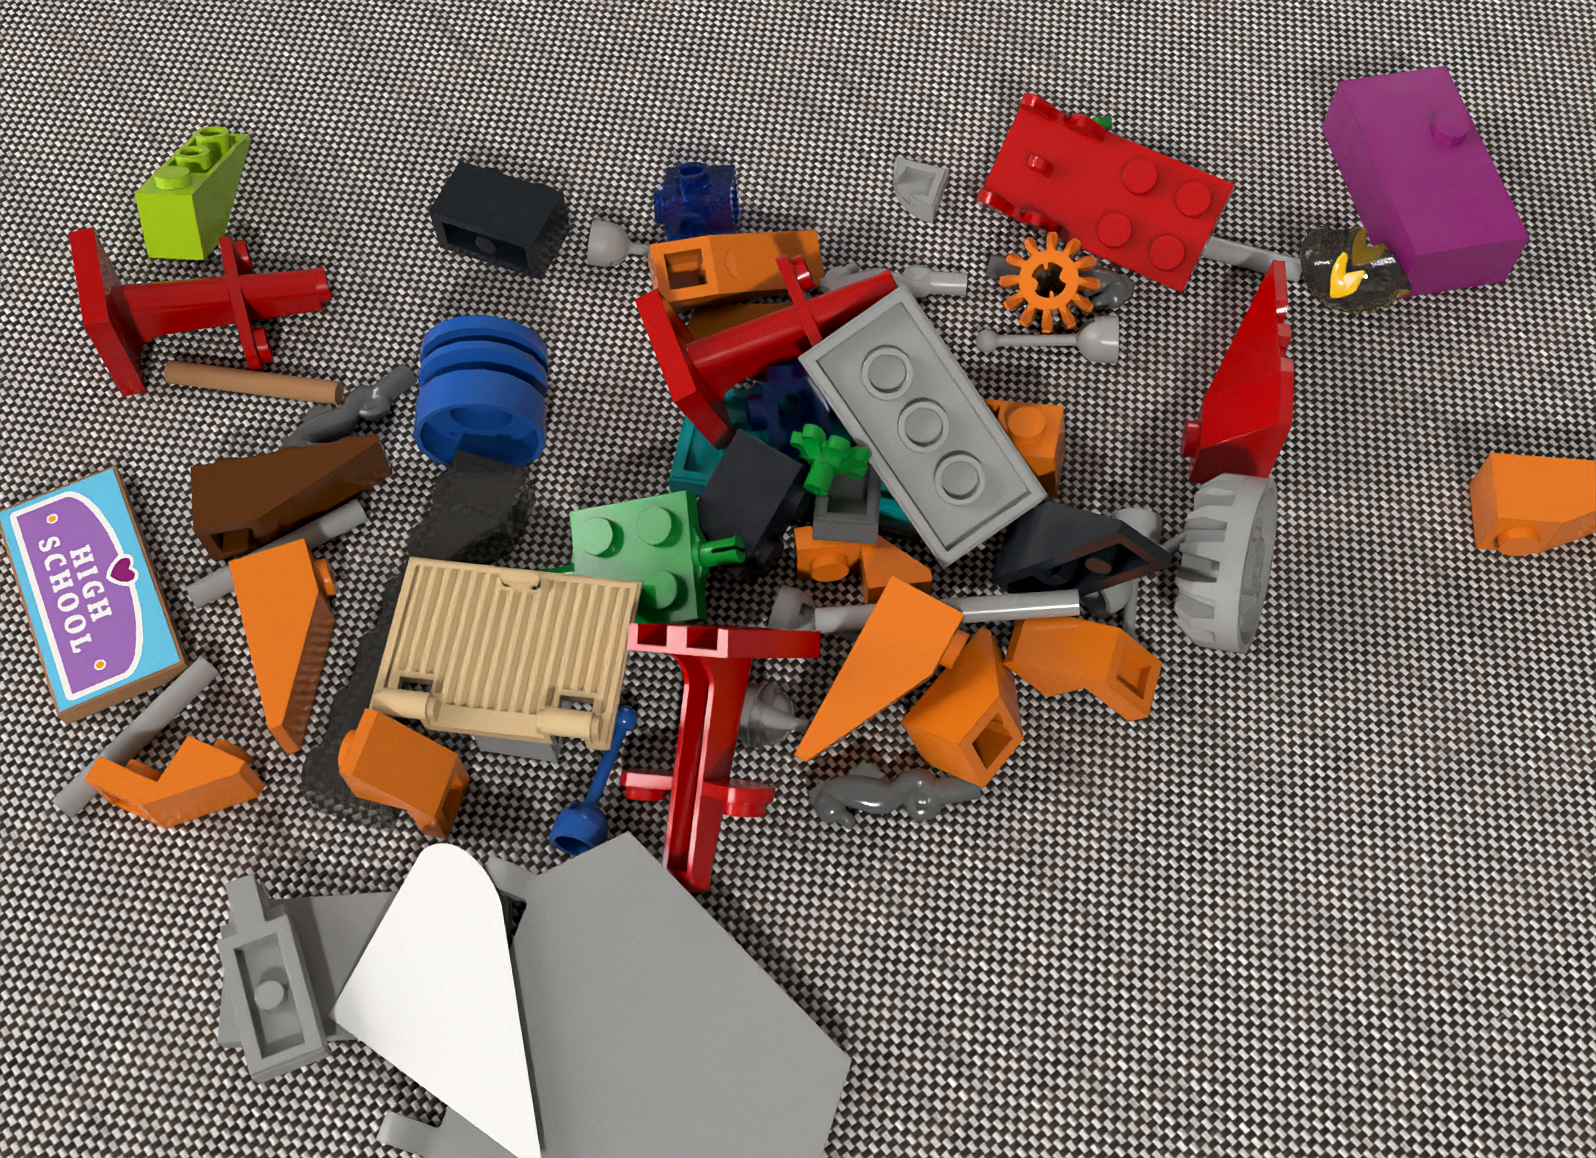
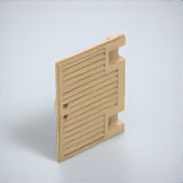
(507, 653)

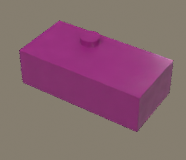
(1424, 180)

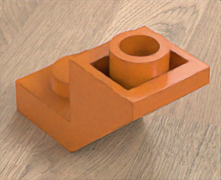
(875, 562)
(1077, 654)
(405, 771)
(193, 784)

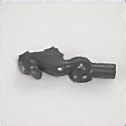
(1114, 286)
(369, 402)
(866, 791)

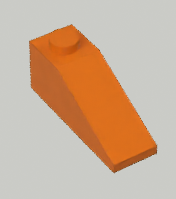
(1532, 502)
(287, 630)
(891, 658)

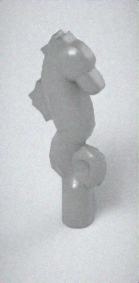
(918, 279)

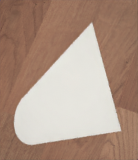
(443, 997)

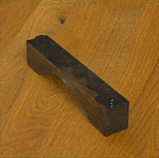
(473, 520)

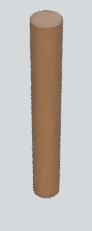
(254, 382)

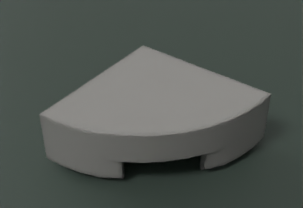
(919, 187)

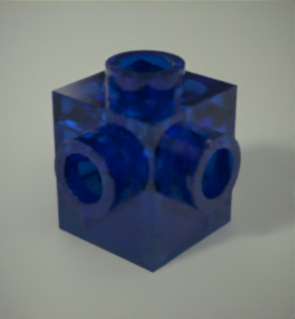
(698, 201)
(763, 408)

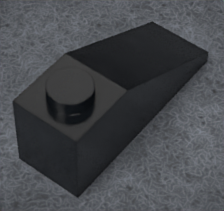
(1073, 549)

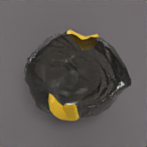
(1349, 273)

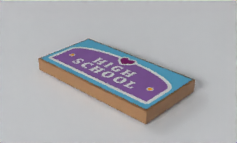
(91, 595)

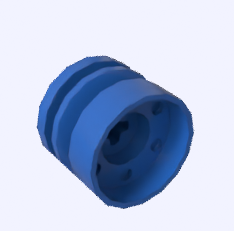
(482, 391)

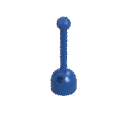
(584, 824)

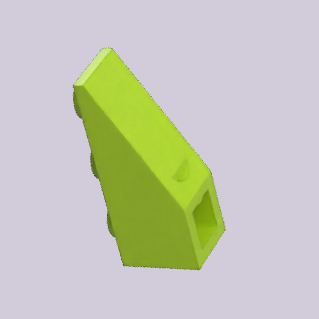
(192, 195)

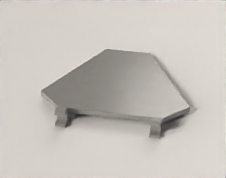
(646, 1027)

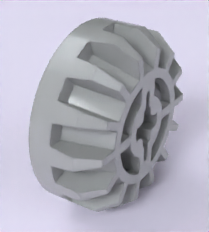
(1227, 561)

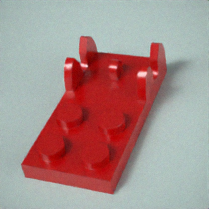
(1106, 192)

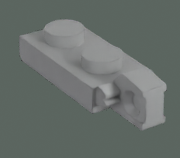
(269, 984)

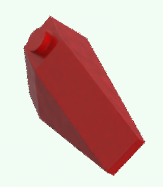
(1251, 395)

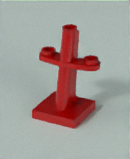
(129, 315)
(707, 367)
(716, 678)

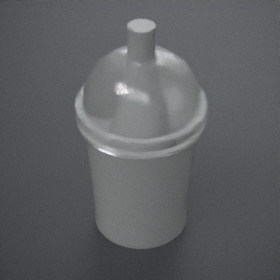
(768, 716)

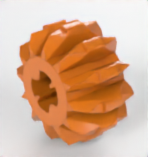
(1069, 278)

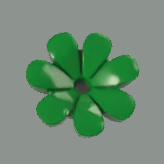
(828, 458)

